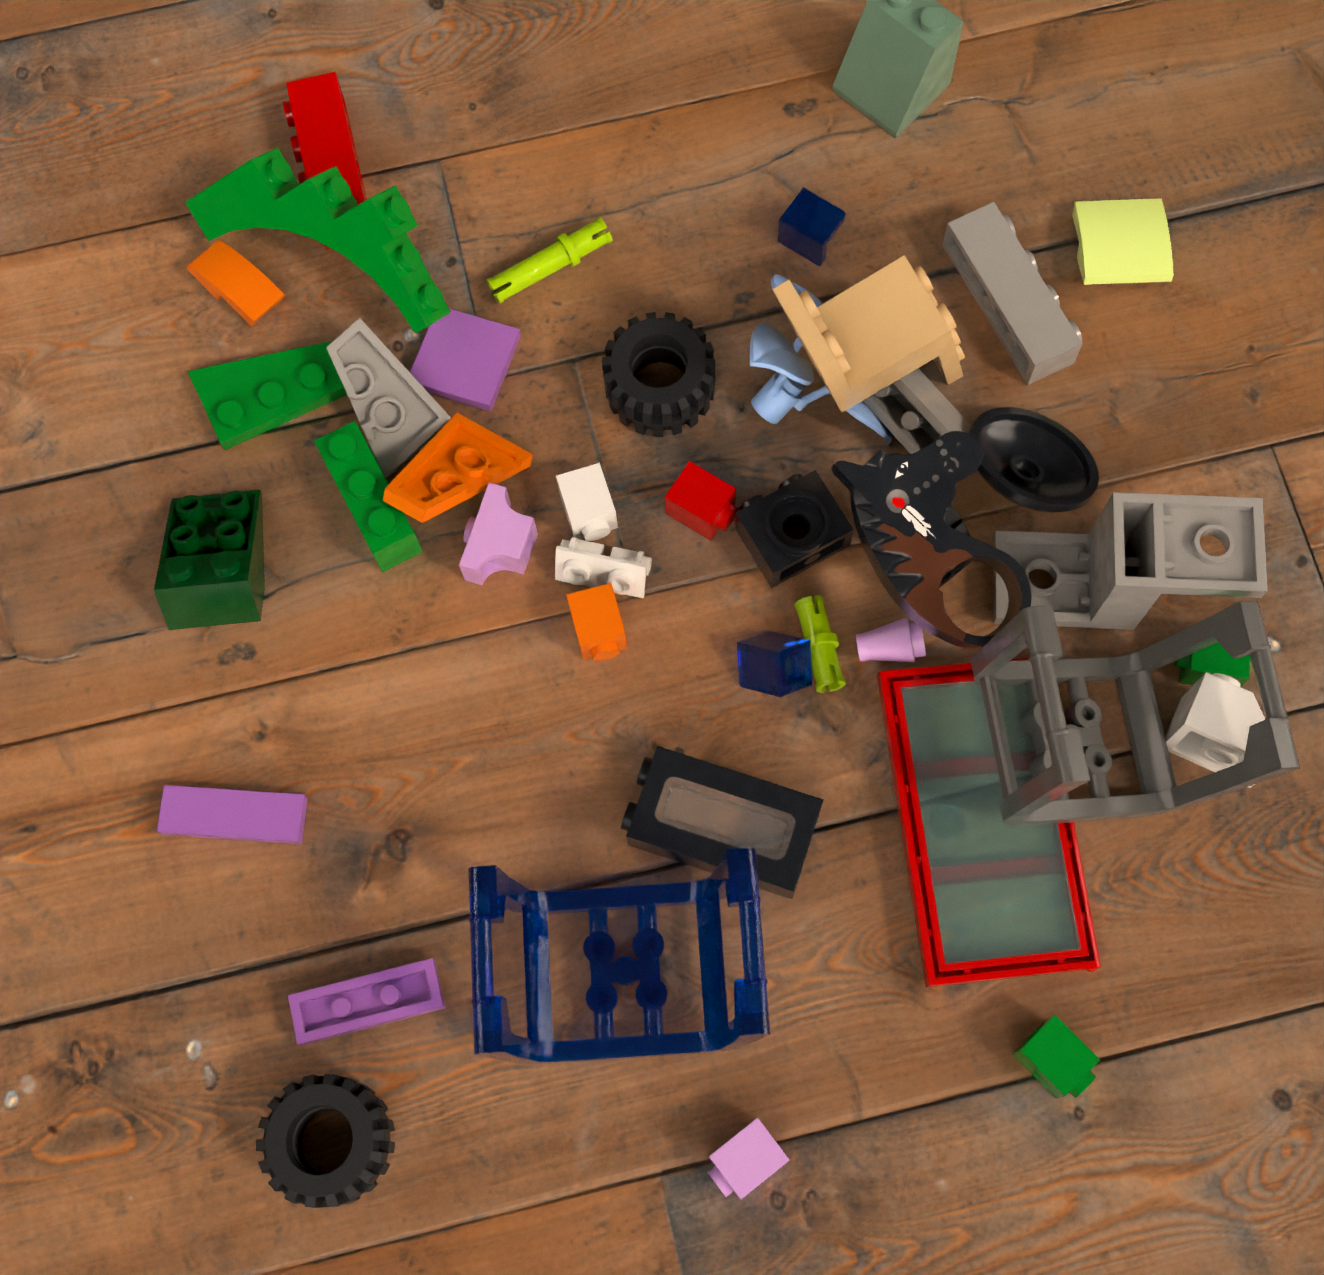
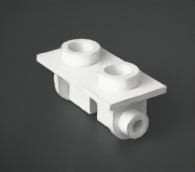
(585, 565)

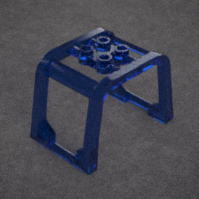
(733, 879)

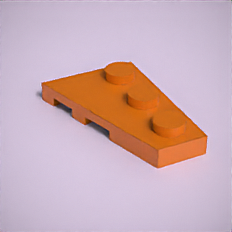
(454, 469)

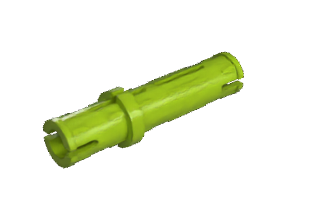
(550, 260)

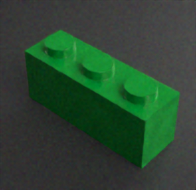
(363, 490)

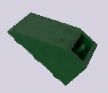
(212, 561)

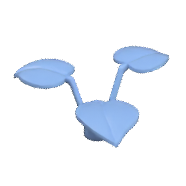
(782, 392)

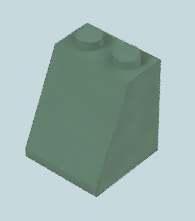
(899, 60)

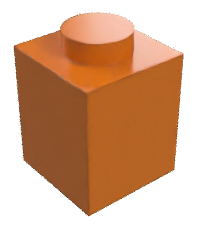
(597, 622)

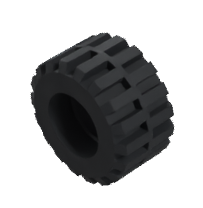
(655, 342)
(286, 1127)

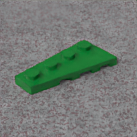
(266, 391)

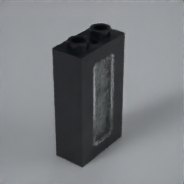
(701, 809)

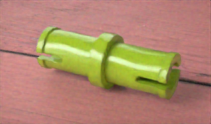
(823, 644)

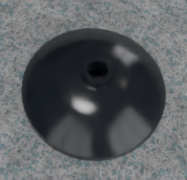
(1034, 460)

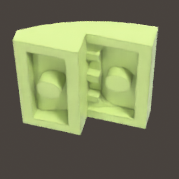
(1123, 241)

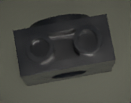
(797, 503)

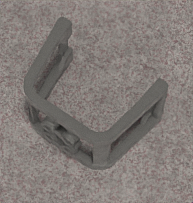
(1071, 742)

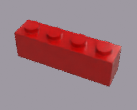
(323, 131)

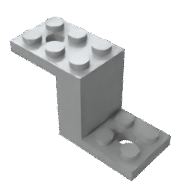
(1138, 552)

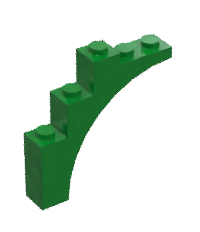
(323, 209)

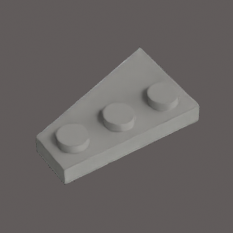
(385, 396)

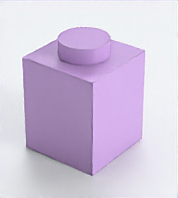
(746, 1160)

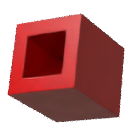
(701, 501)

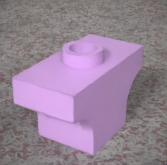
(496, 538)

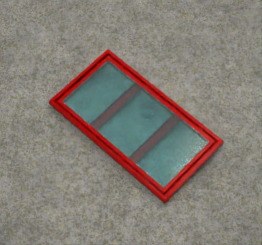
(982, 892)

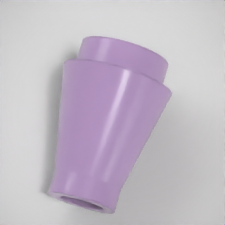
(892, 642)

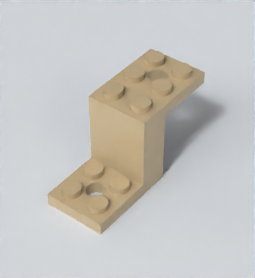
(874, 332)

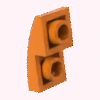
(237, 281)

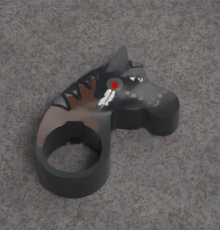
(903, 529)

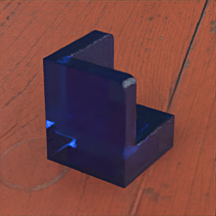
(809, 225)
(774, 663)

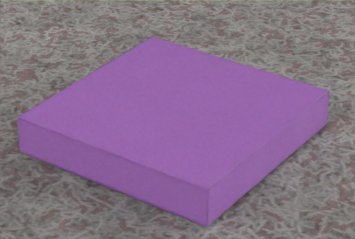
(466, 359)

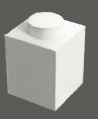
(587, 502)

